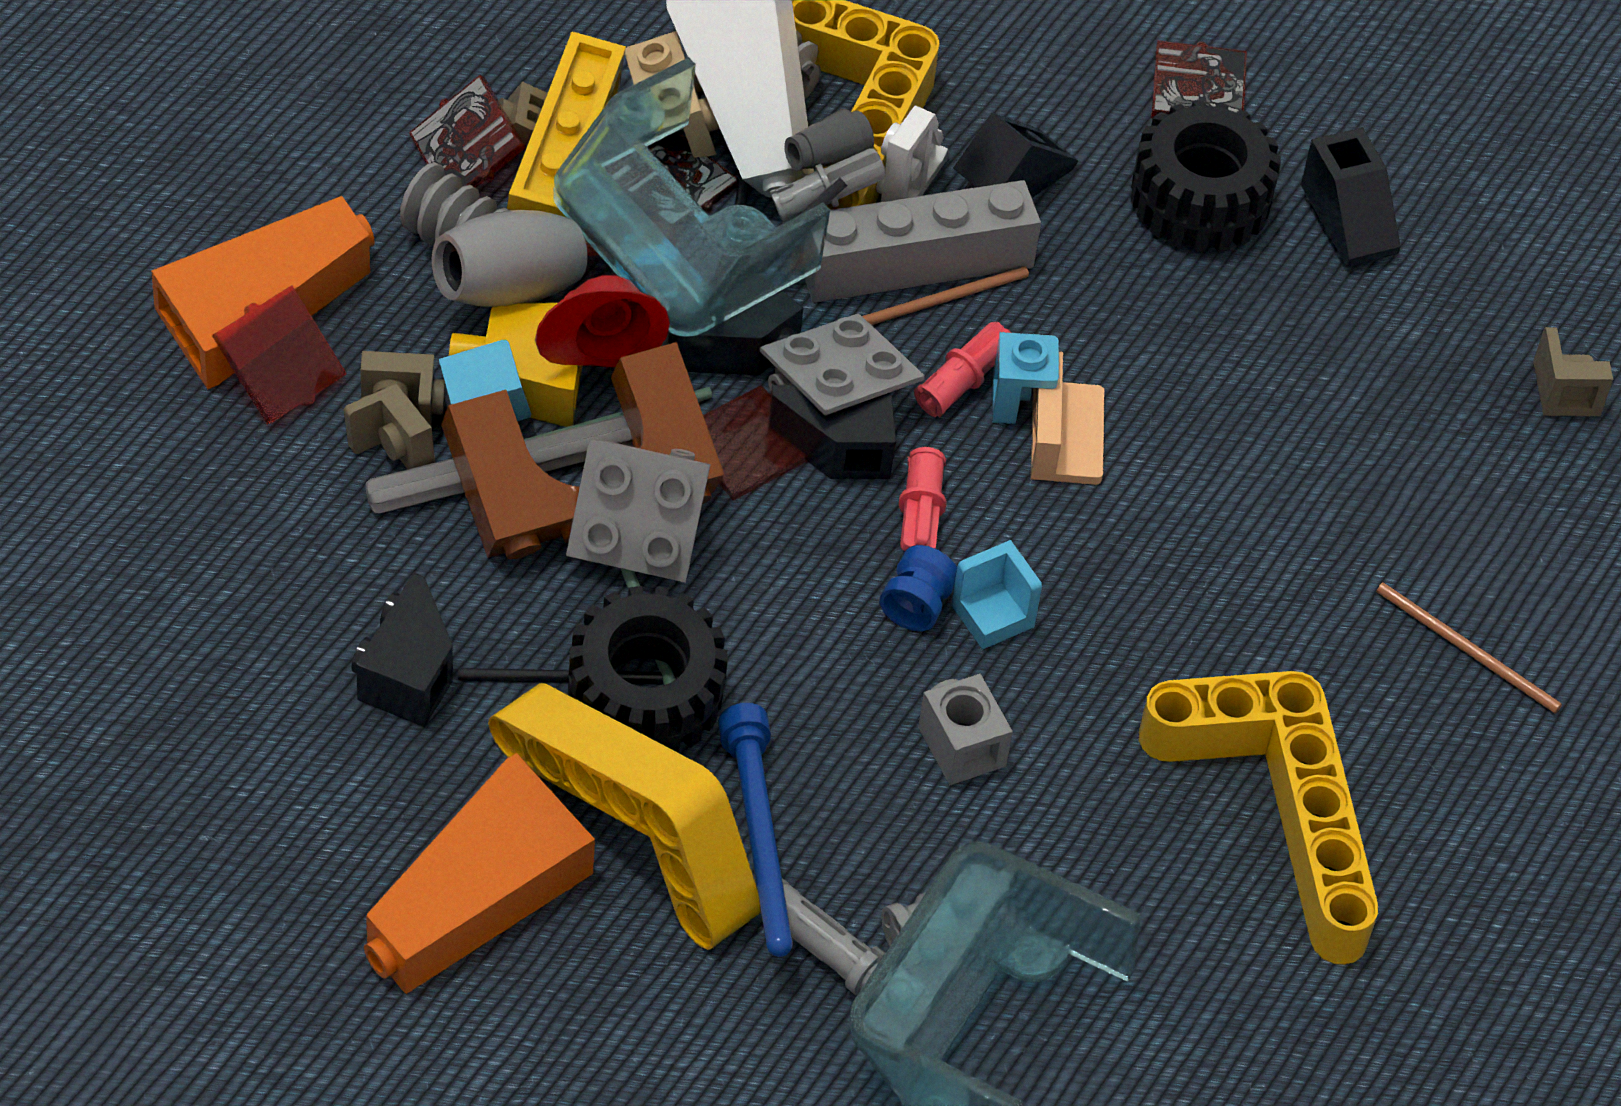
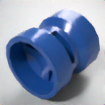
(917, 591)

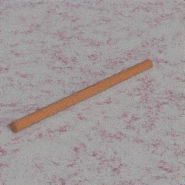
(947, 295)
(1469, 648)

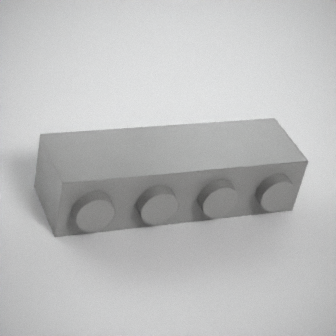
(926, 241)

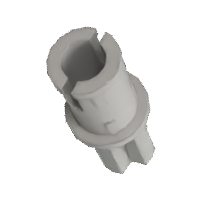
(856, 171)

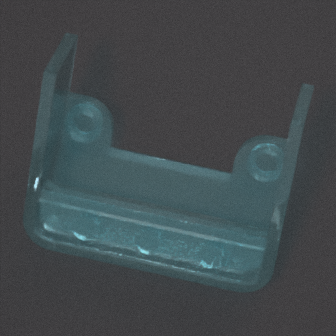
(655, 229)
(973, 921)

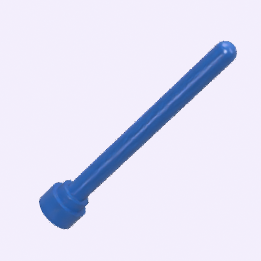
(745, 735)

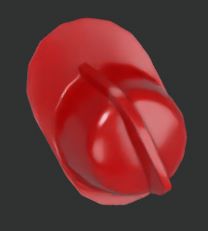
(601, 324)

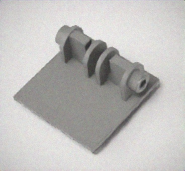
(840, 364)
(638, 509)

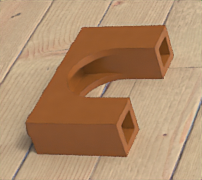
(523, 505)

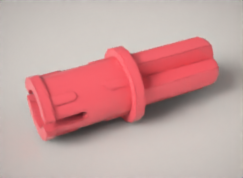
(961, 371)
(923, 498)

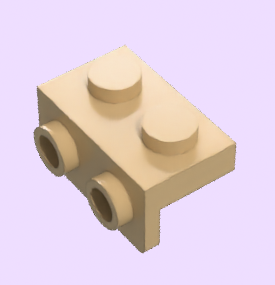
(658, 54)

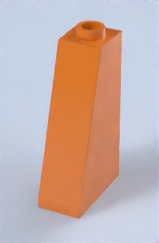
(314, 251)
(478, 877)

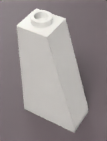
(750, 79)

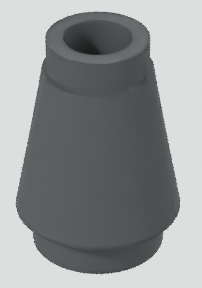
(829, 140)

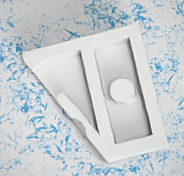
(912, 156)

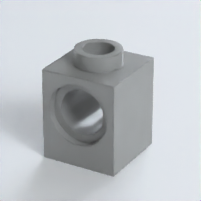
(960, 749)

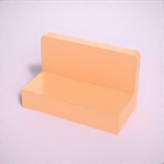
(1068, 432)

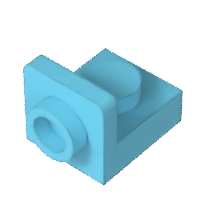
(1019, 366)

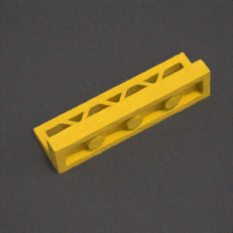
(579, 91)

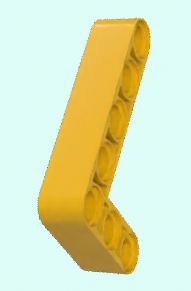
(875, 50)
(1287, 738)
(648, 790)

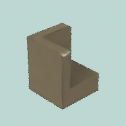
(1569, 382)

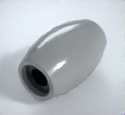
(509, 258)

